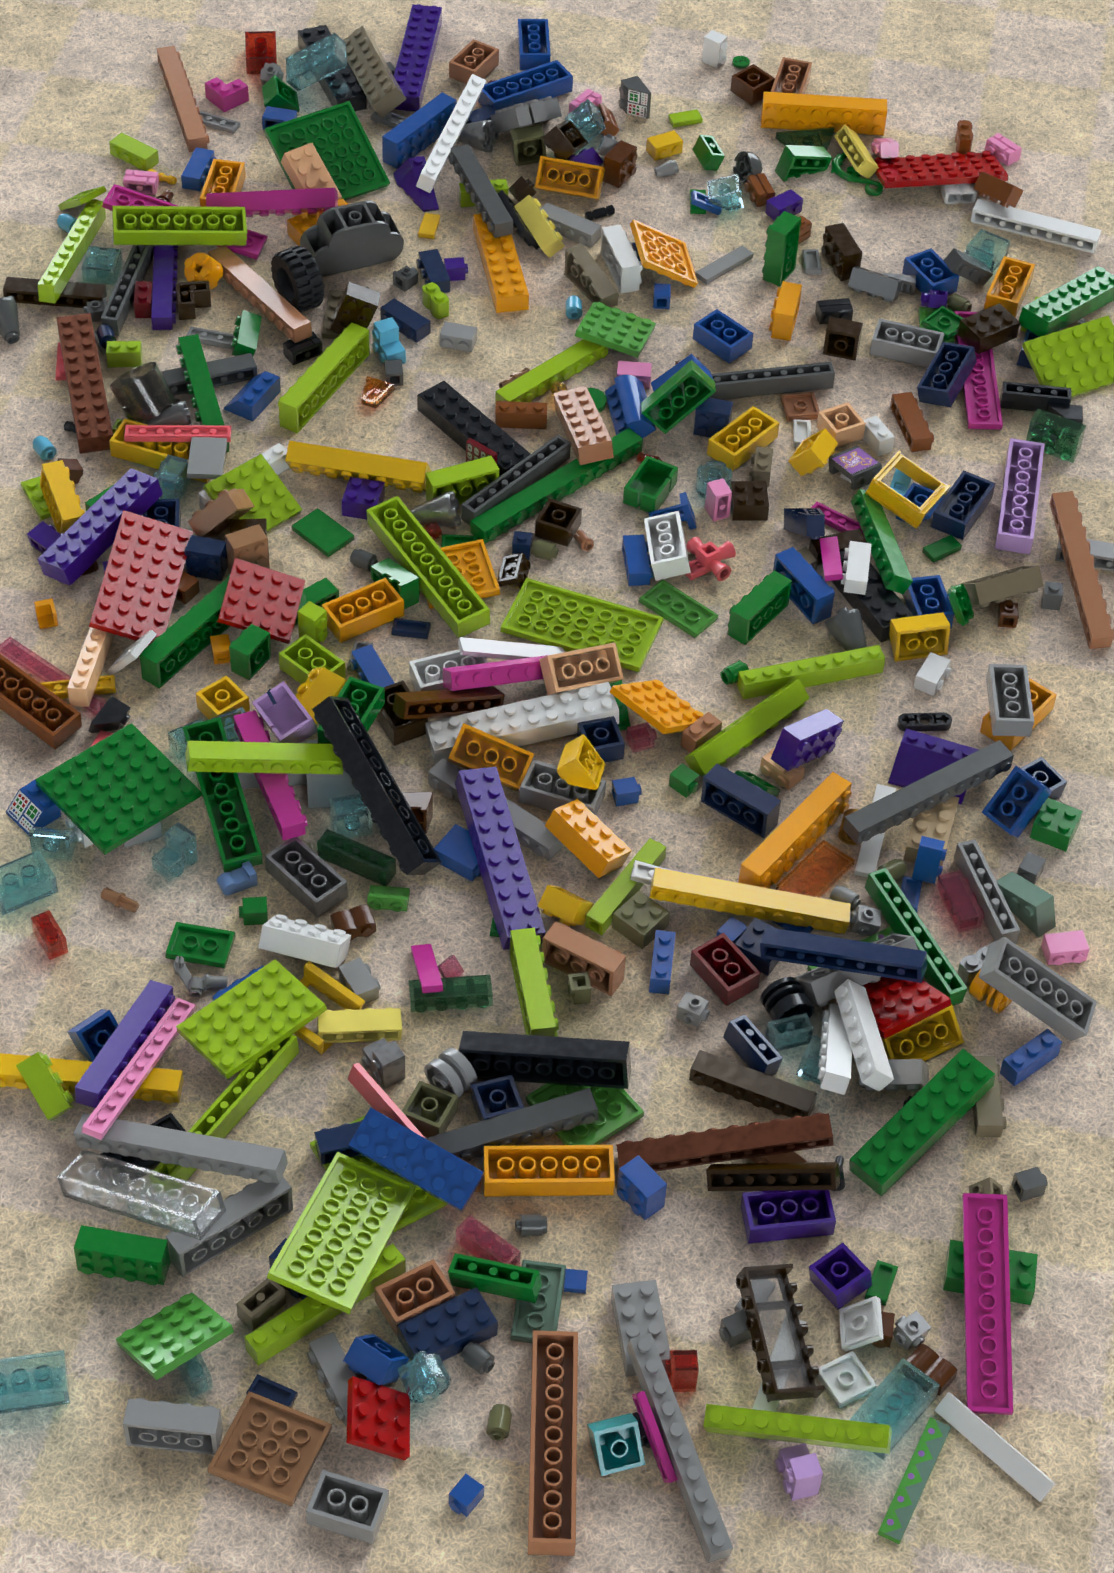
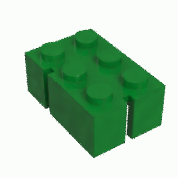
(650, 484)

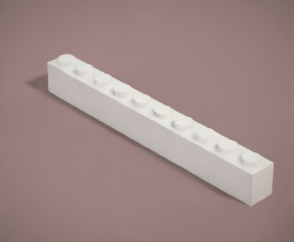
(450, 133)

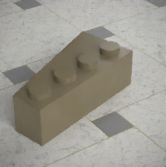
(588, 276)

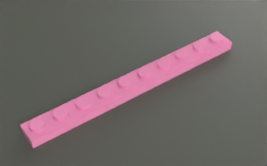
(137, 1070)

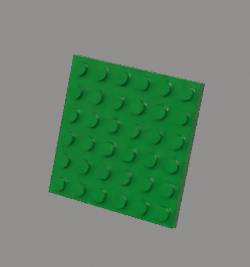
(340, 145)
(118, 788)

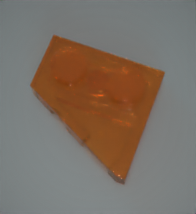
(376, 392)

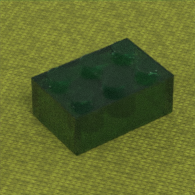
(1060, 435)

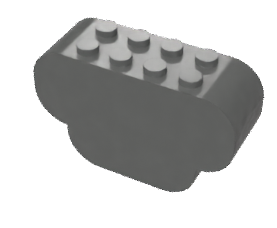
(352, 238)

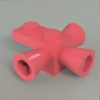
(709, 559)

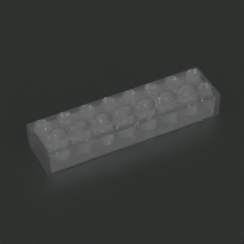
(142, 1194)

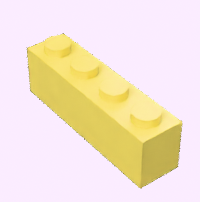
(856, 152)
(539, 226)
(360, 1025)

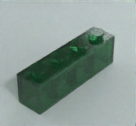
(356, 857)
(456, 994)

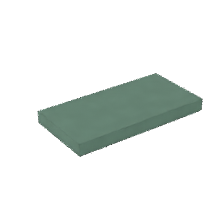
(545, 1312)

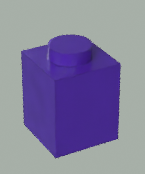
(456, 268)

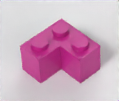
(226, 95)

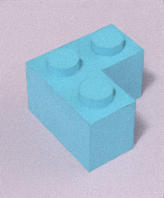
(387, 341)

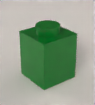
(684, 780)
(254, 910)

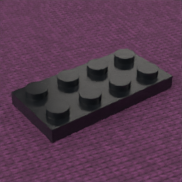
(518, 223)

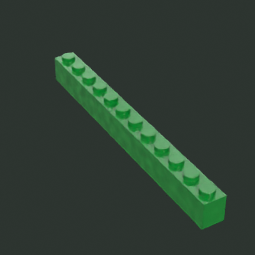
(553, 486)

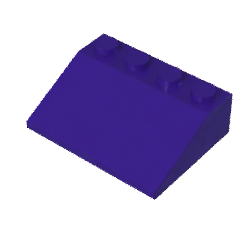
(923, 755)

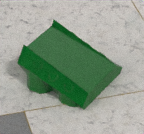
(960, 603)

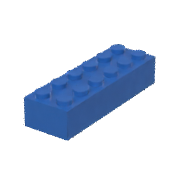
(535, 83)
(417, 131)
(416, 1159)

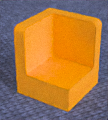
(46, 613)
(220, 648)

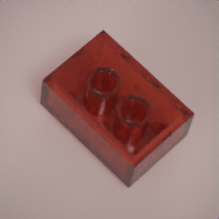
(260, 50)

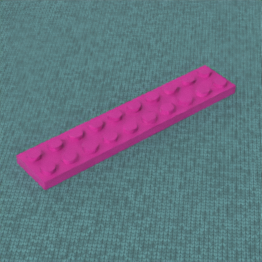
(126, 197)
(981, 390)
(987, 1304)

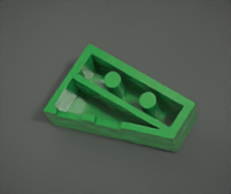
(802, 160)
(400, 578)

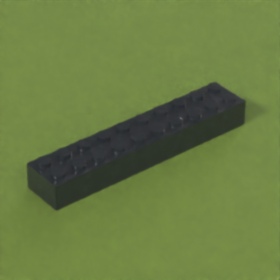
(376, 786)

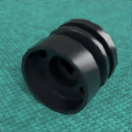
(786, 999)

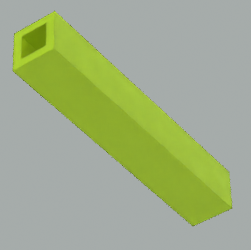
(622, 889)

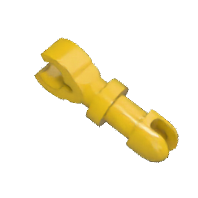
(162, 177)

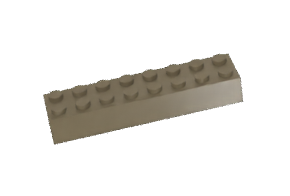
(373, 72)

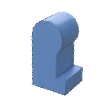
(238, 879)

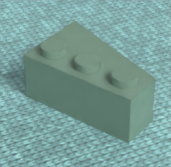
(1028, 903)

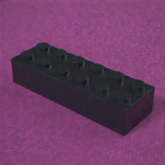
(877, 605)

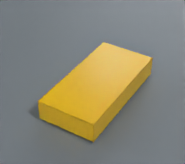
(429, 226)

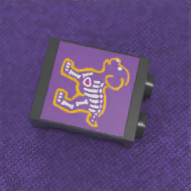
(855, 465)

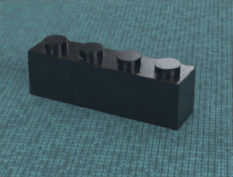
(1032, 396)

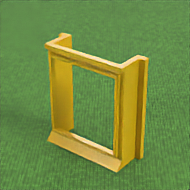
(896, 502)
(333, 990)

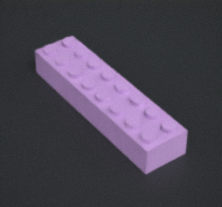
(1019, 496)

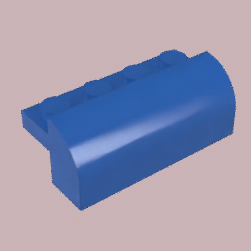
(625, 406)

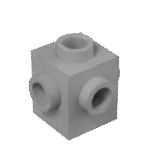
(269, 71)
(865, 920)
(693, 1009)
(911, 1330)

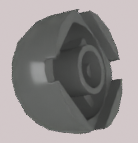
(747, 164)

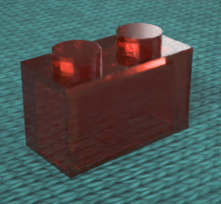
(49, 935)
(682, 1370)

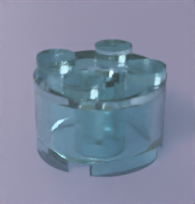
(709, 472)
(424, 1376)

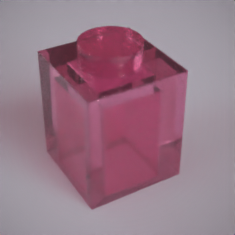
(641, 737)

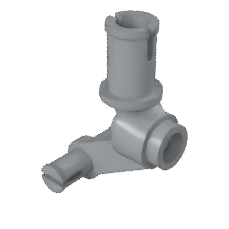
(197, 985)

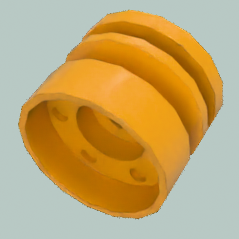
(982, 990)

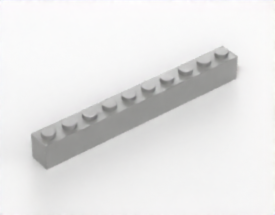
(188, 1150)
(680, 1448)

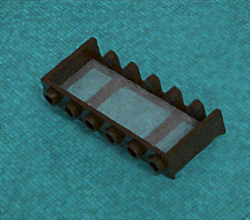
(777, 1333)

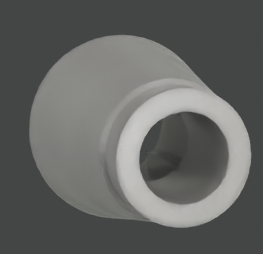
(667, 169)

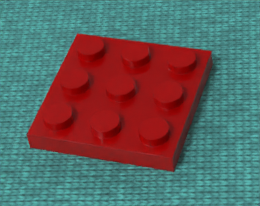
(378, 1418)

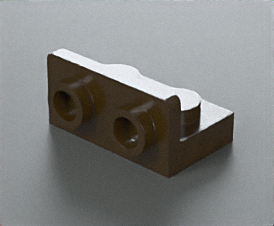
(514, 570)

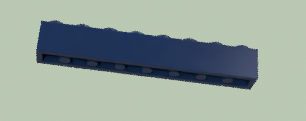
(843, 954)

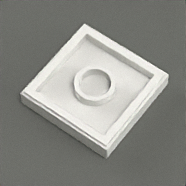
(860, 1323)
(846, 1379)

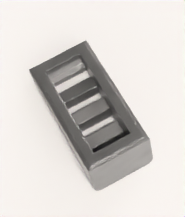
(909, 282)

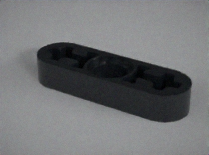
(930, 717)

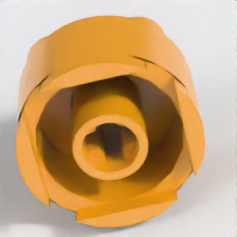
(203, 268)

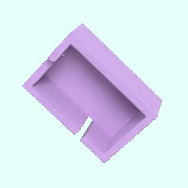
(287, 717)

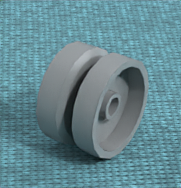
(451, 1072)

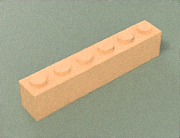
(89, 667)

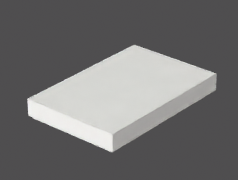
(131, 652)

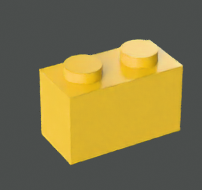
(664, 145)

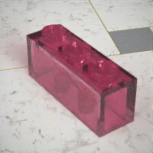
(960, 901)
(485, 1243)

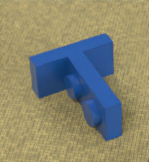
(685, 511)

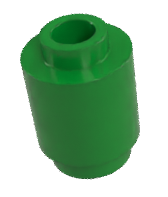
(730, 673)

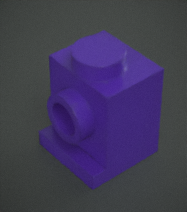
(934, 299)

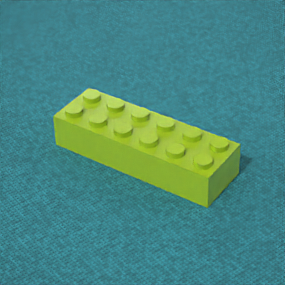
(531, 983)

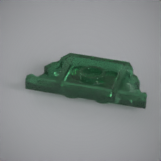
(809, 137)

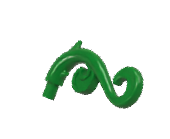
(853, 176)

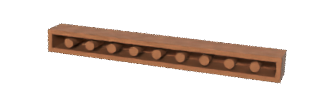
(182, 98)
(262, 295)
(1081, 570)

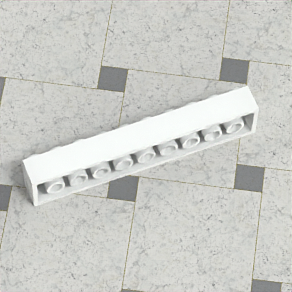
(527, 720)

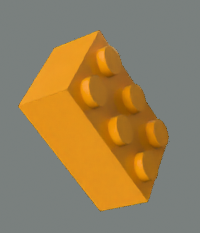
(785, 311)

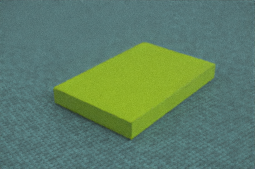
(82, 198)

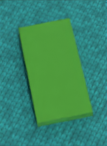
(678, 608)

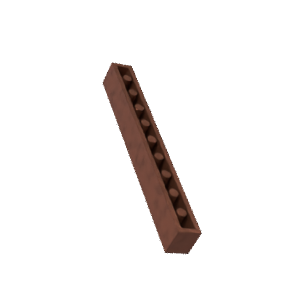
(730, 1143)

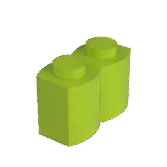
(435, 300)

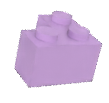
(800, 1471)

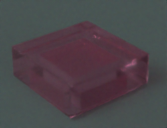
(450, 967)

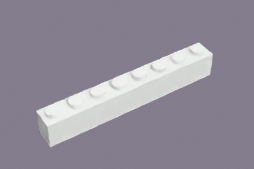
(1036, 226)

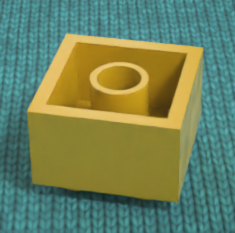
(813, 452)
(221, 698)
(564, 905)

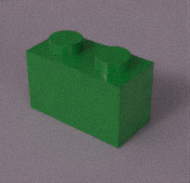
(708, 152)

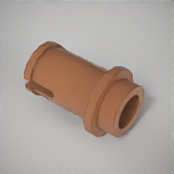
(586, 543)

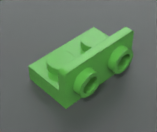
(388, 898)

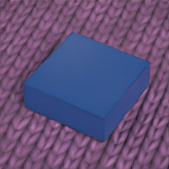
(575, 1281)

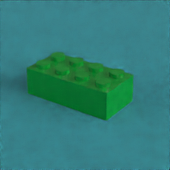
(781, 248)
(678, 397)
(759, 607)
(366, 700)
(122, 1255)
(1021, 1269)

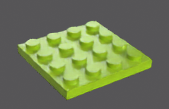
(263, 488)

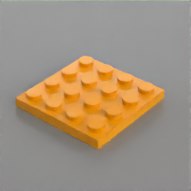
(663, 254)
(475, 566)
(657, 705)

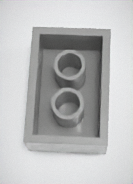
(347, 1507)

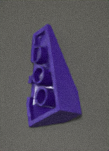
(407, 178)

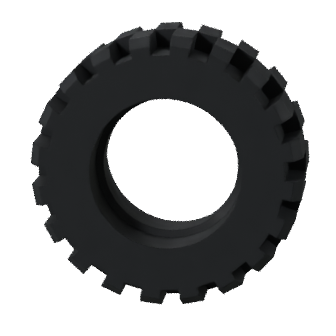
(298, 278)

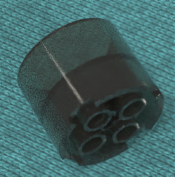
(143, 392)

